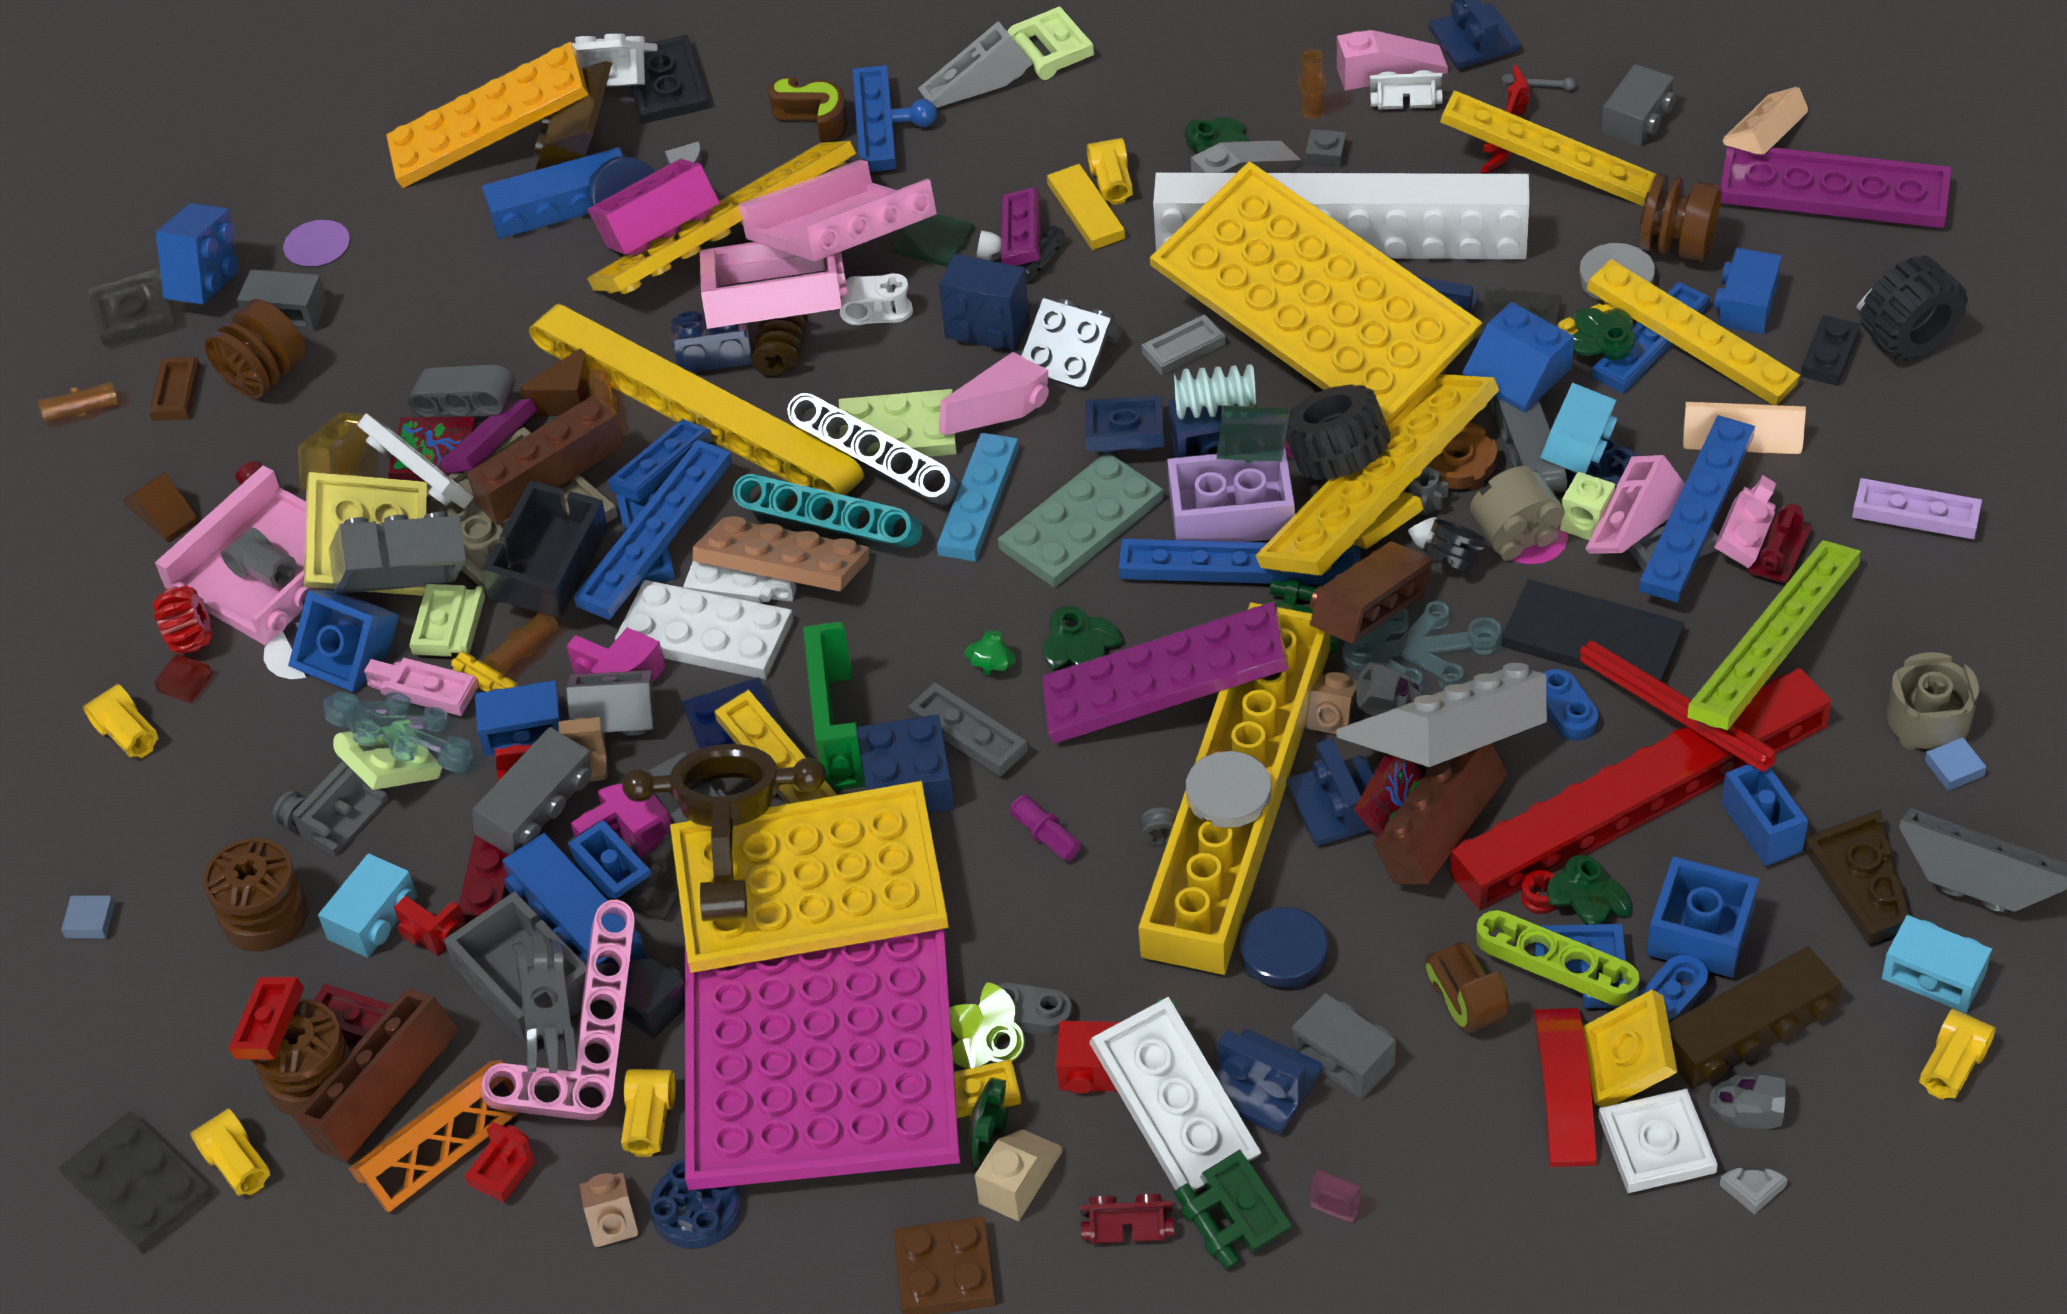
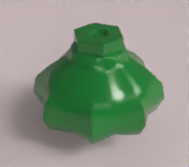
(990, 653)

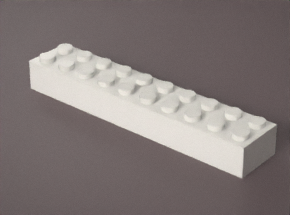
(1391, 211)

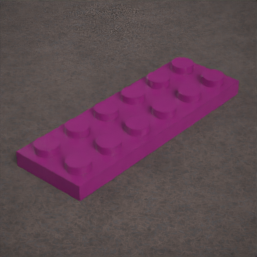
(1837, 185)
(1164, 672)

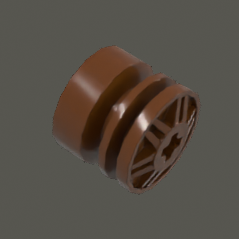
(1680, 217)
(255, 348)
(255, 894)
(305, 1057)

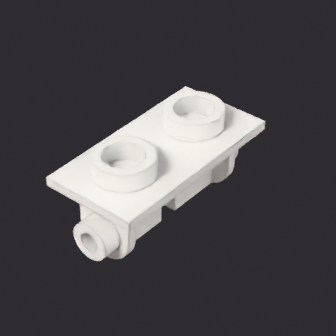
(1389, 89)

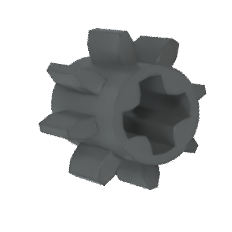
(1429, 489)

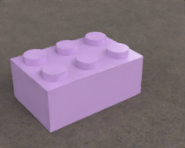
(1229, 498)

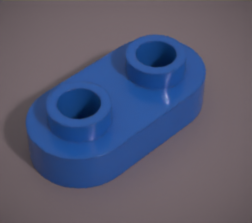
(1567, 697)
(1678, 997)

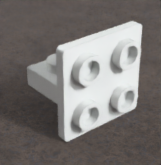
(623, 52)

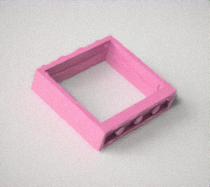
(766, 298)

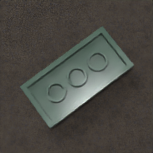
(1080, 519)

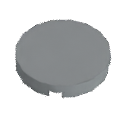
(1624, 254)
(1228, 788)

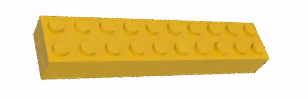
(1213, 869)

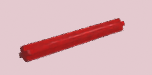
(1675, 705)

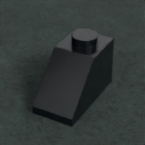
(652, 994)

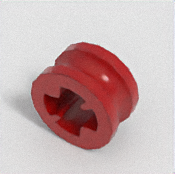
(1534, 902)

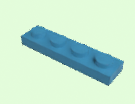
(978, 497)

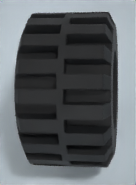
(1913, 308)
(1337, 432)

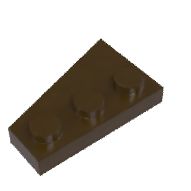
(1860, 873)

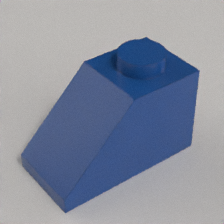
(607, 861)

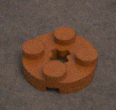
(1477, 461)

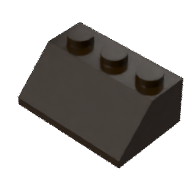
(573, 126)

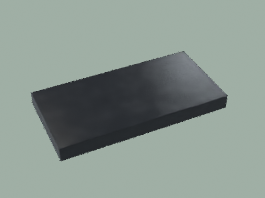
(1561, 621)

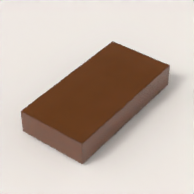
(175, 389)

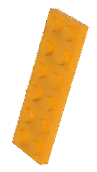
(486, 114)

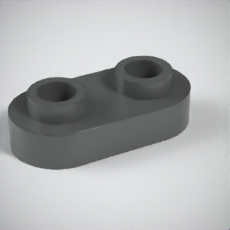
(1030, 1004)

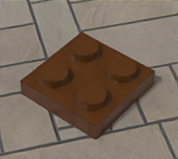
(944, 1266)

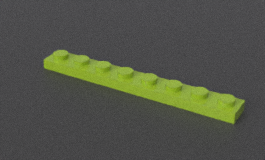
(1773, 635)

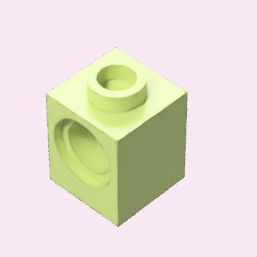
(1585, 504)

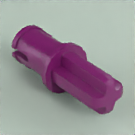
(1044, 827)

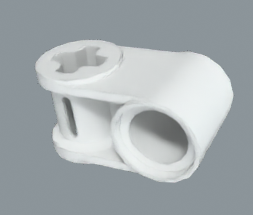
(872, 300)

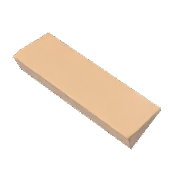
(1768, 121)
(1776, 427)

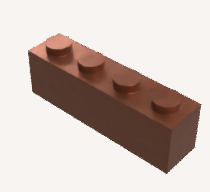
(546, 456)
(1370, 592)
(1438, 815)
(376, 1074)

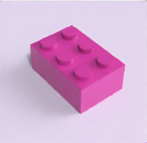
(654, 207)

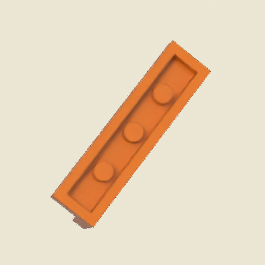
(422, 1128)

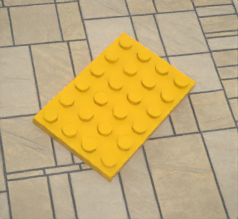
(816, 877)

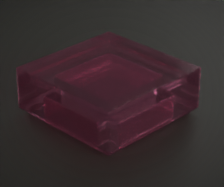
(1335, 1196)

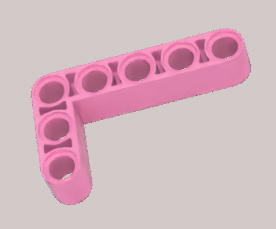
(590, 1031)

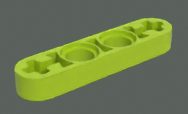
(1560, 952)

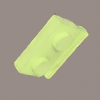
(447, 620)

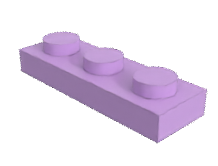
(1917, 508)

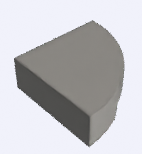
(688, 152)
(1753, 1187)

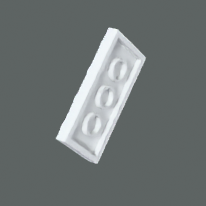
(709, 628)
(1172, 1093)

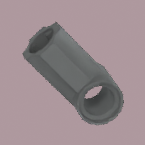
(256, 556)

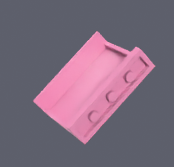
(834, 212)
(246, 601)

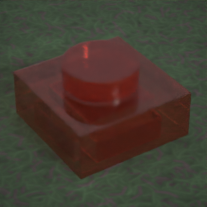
(183, 678)

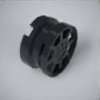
(1454, 545)

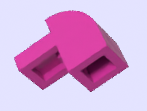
(628, 653)
(636, 822)

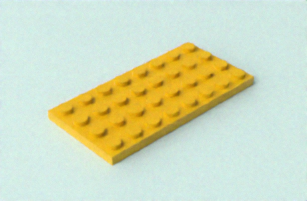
(1314, 291)

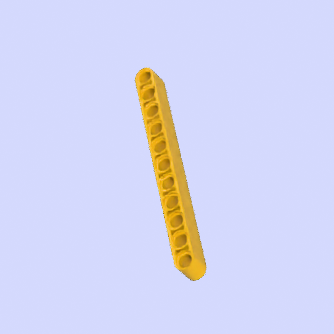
(685, 396)

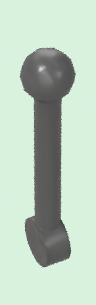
(1568, 83)

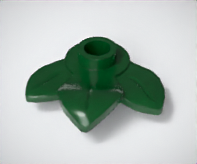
(1205, 134)
(1603, 333)
(1080, 642)
(1588, 891)

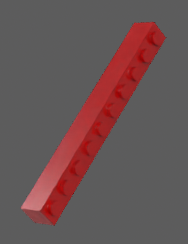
(1629, 793)

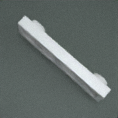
(385, 439)

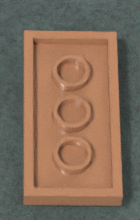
(781, 553)

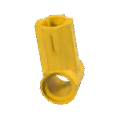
(1110, 165)
(118, 717)
(1958, 1047)
(646, 1099)
(227, 1146)

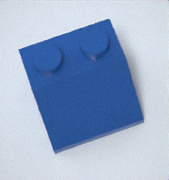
(1522, 356)
(341, 637)

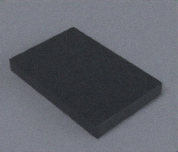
(671, 82)

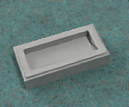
(1183, 344)

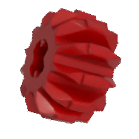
(182, 619)

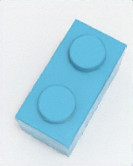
(1579, 428)
(363, 907)
(1936, 963)

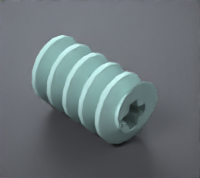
(1214, 390)

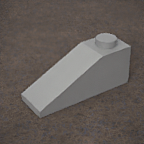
(980, 68)
(1233, 156)

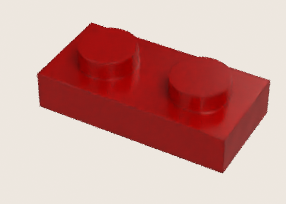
(266, 1018)

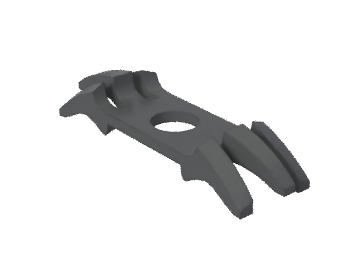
(545, 1021)

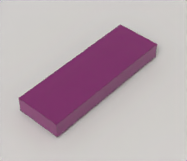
(1020, 227)
(488, 436)

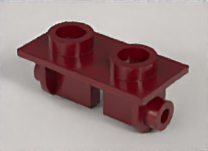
(1782, 545)
(1144, 1215)

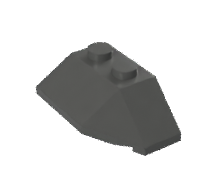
(1980, 864)

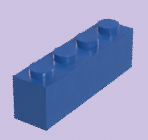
(543, 195)
(562, 896)

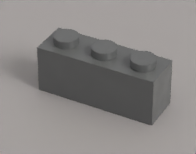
(532, 792)

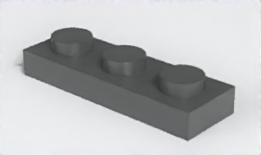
(970, 729)

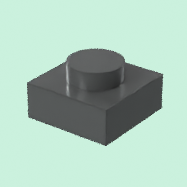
(1325, 148)

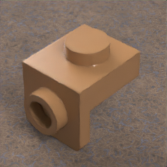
(1331, 702)
(590, 735)
(608, 1209)

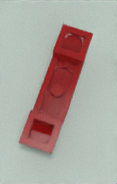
(1566, 1087)

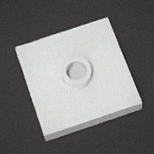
(1657, 1140)

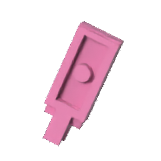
(1747, 523)
(423, 684)

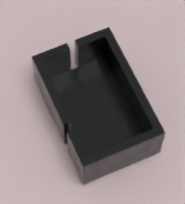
(544, 549)

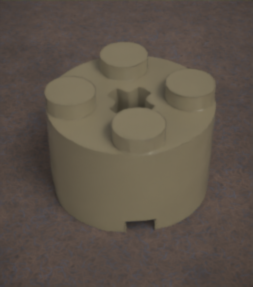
(1517, 512)
(1931, 701)

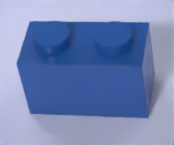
(1748, 290)
(517, 715)
(1764, 813)

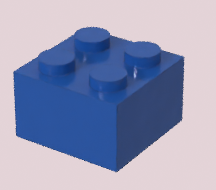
(196, 253)
(1703, 915)

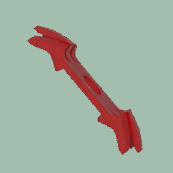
(1517, 98)

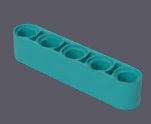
(810, 507)

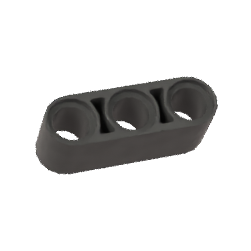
(461, 391)

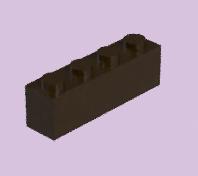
(1753, 1017)

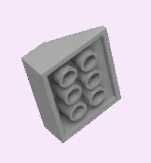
(1456, 718)

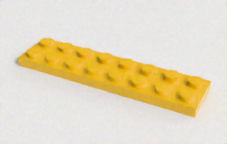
(627, 271)
(1354, 501)

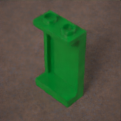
(835, 744)

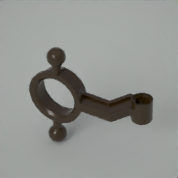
(724, 896)

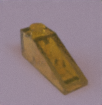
(333, 447)

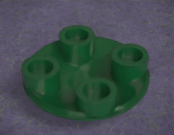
(986, 1118)

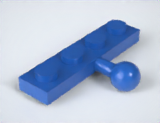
(876, 117)

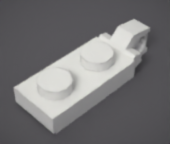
(738, 584)

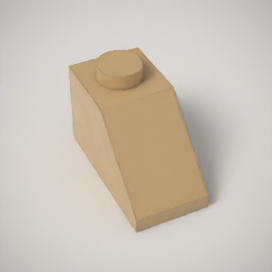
(1015, 1172)

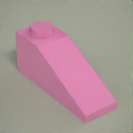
(1378, 52)
(995, 396)
(1637, 505)

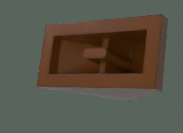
(559, 386)
(162, 507)

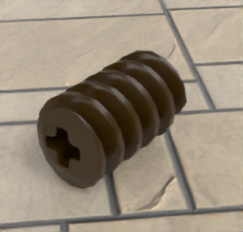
(779, 344)

